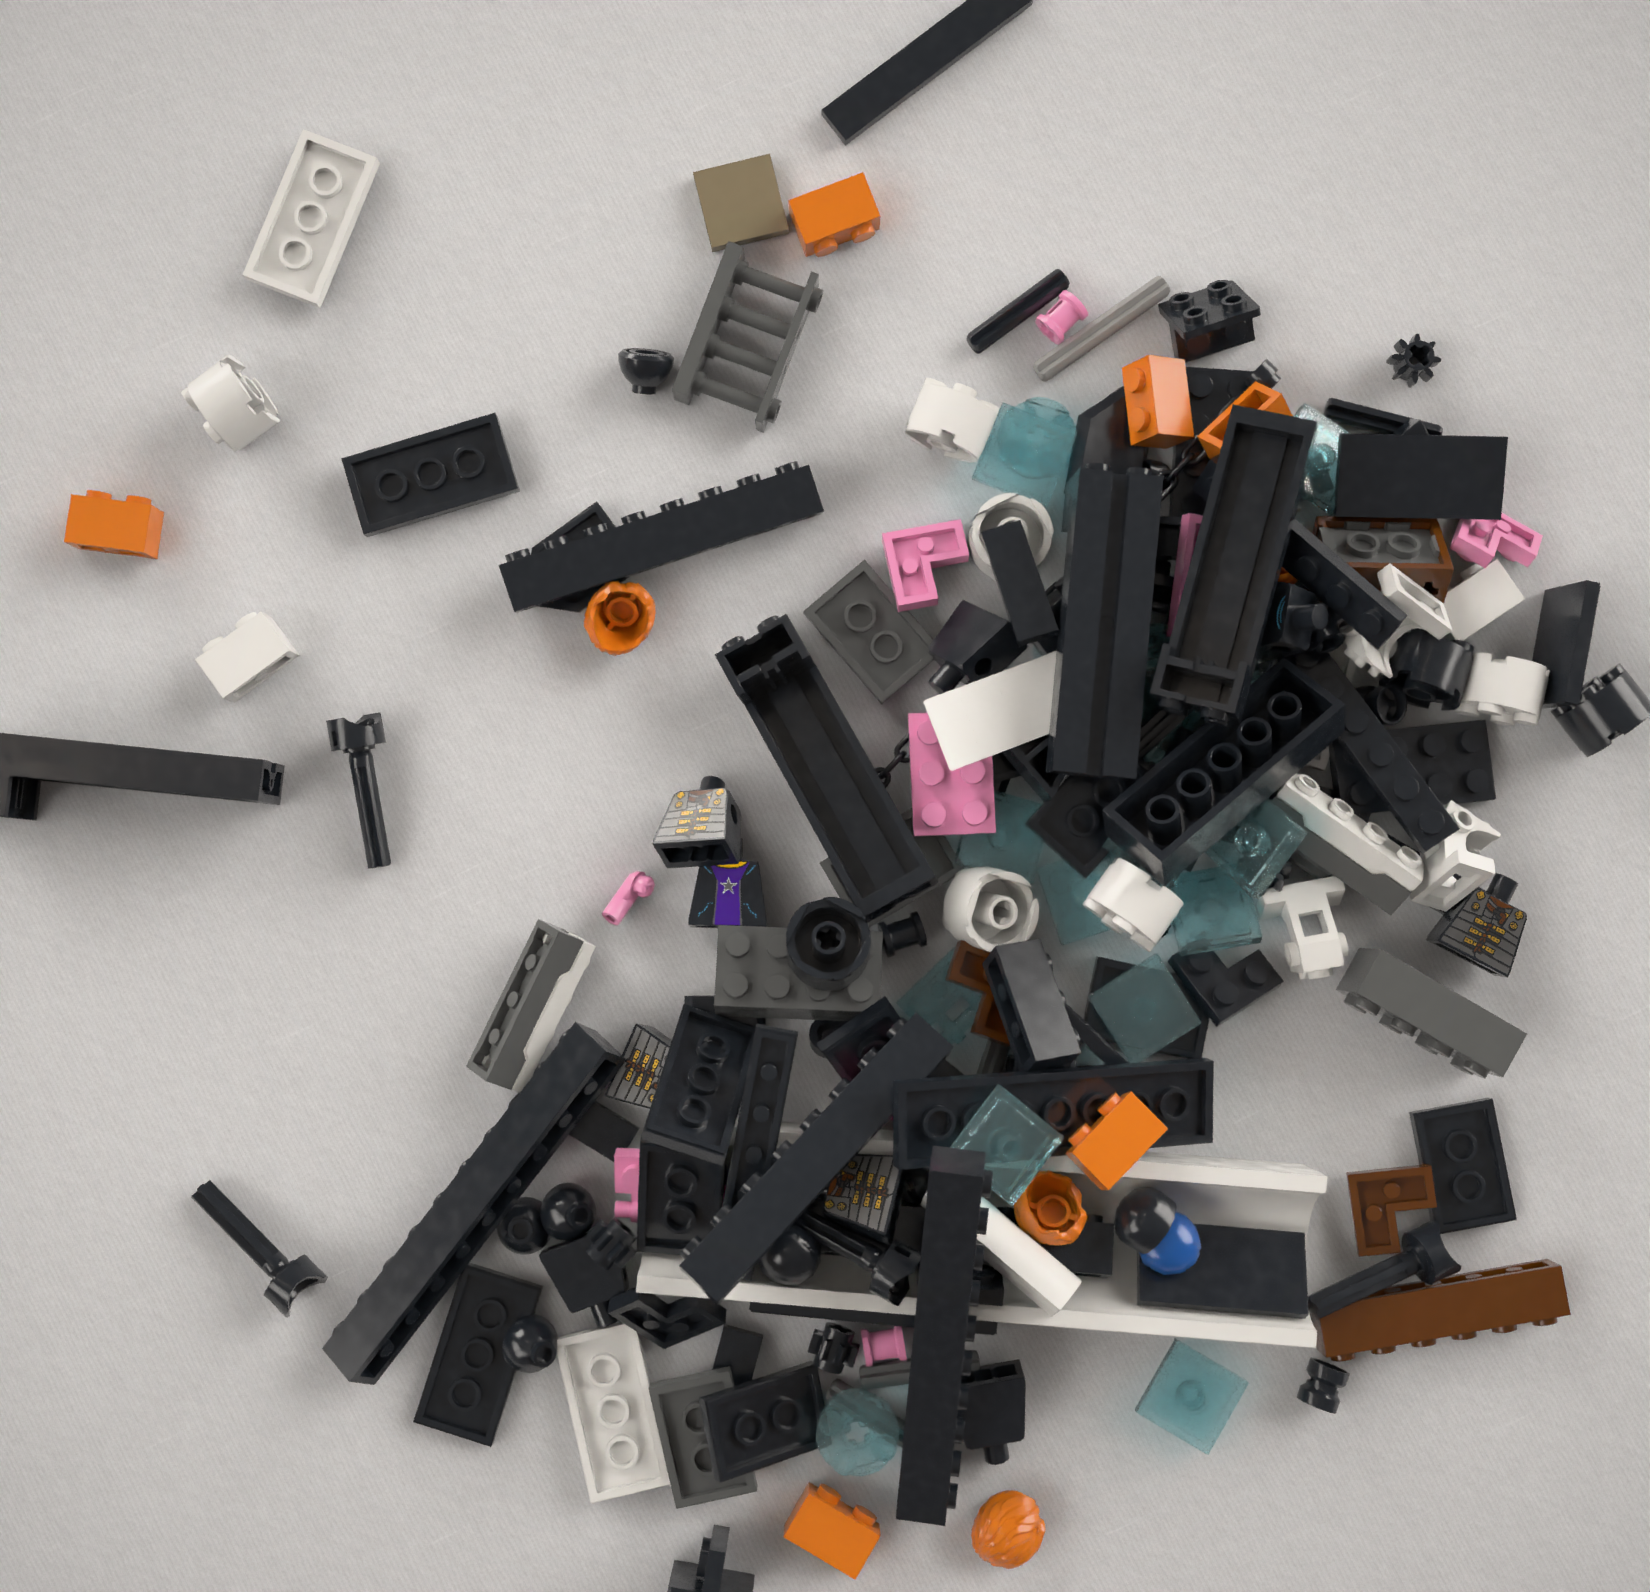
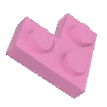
(1480, 538)
(914, 553)

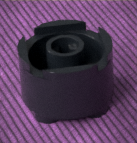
(1430, 669)
(1604, 711)
(817, 923)

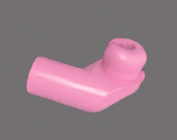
(635, 885)

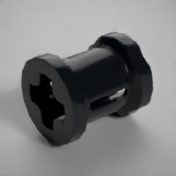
(902, 934)

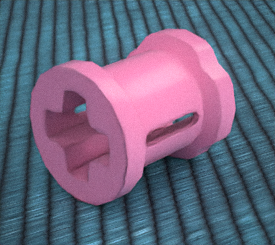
(1061, 317)
(883, 1345)

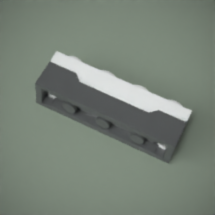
(1349, 846)
(530, 1006)

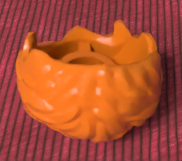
(619, 617)
(1051, 1209)
(1008, 1529)

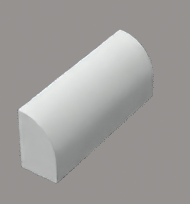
(1025, 1262)

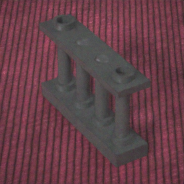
(720, 308)

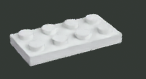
(311, 218)
(612, 1411)

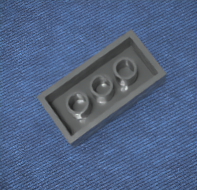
(759, 983)
(1430, 1011)

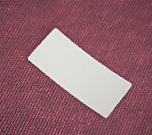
(994, 712)

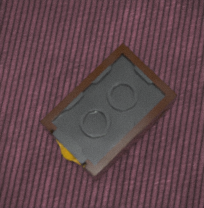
(1407, 543)

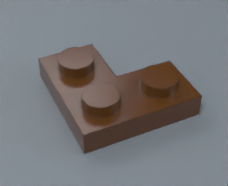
(968, 972)
(1376, 1198)

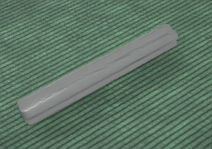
(1101, 328)

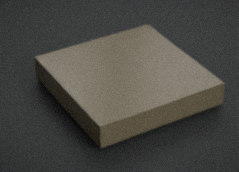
(741, 202)

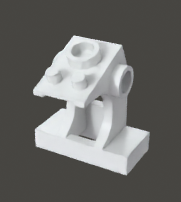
(1423, 612)
(1456, 856)
(1315, 954)

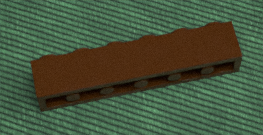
(1450, 1307)

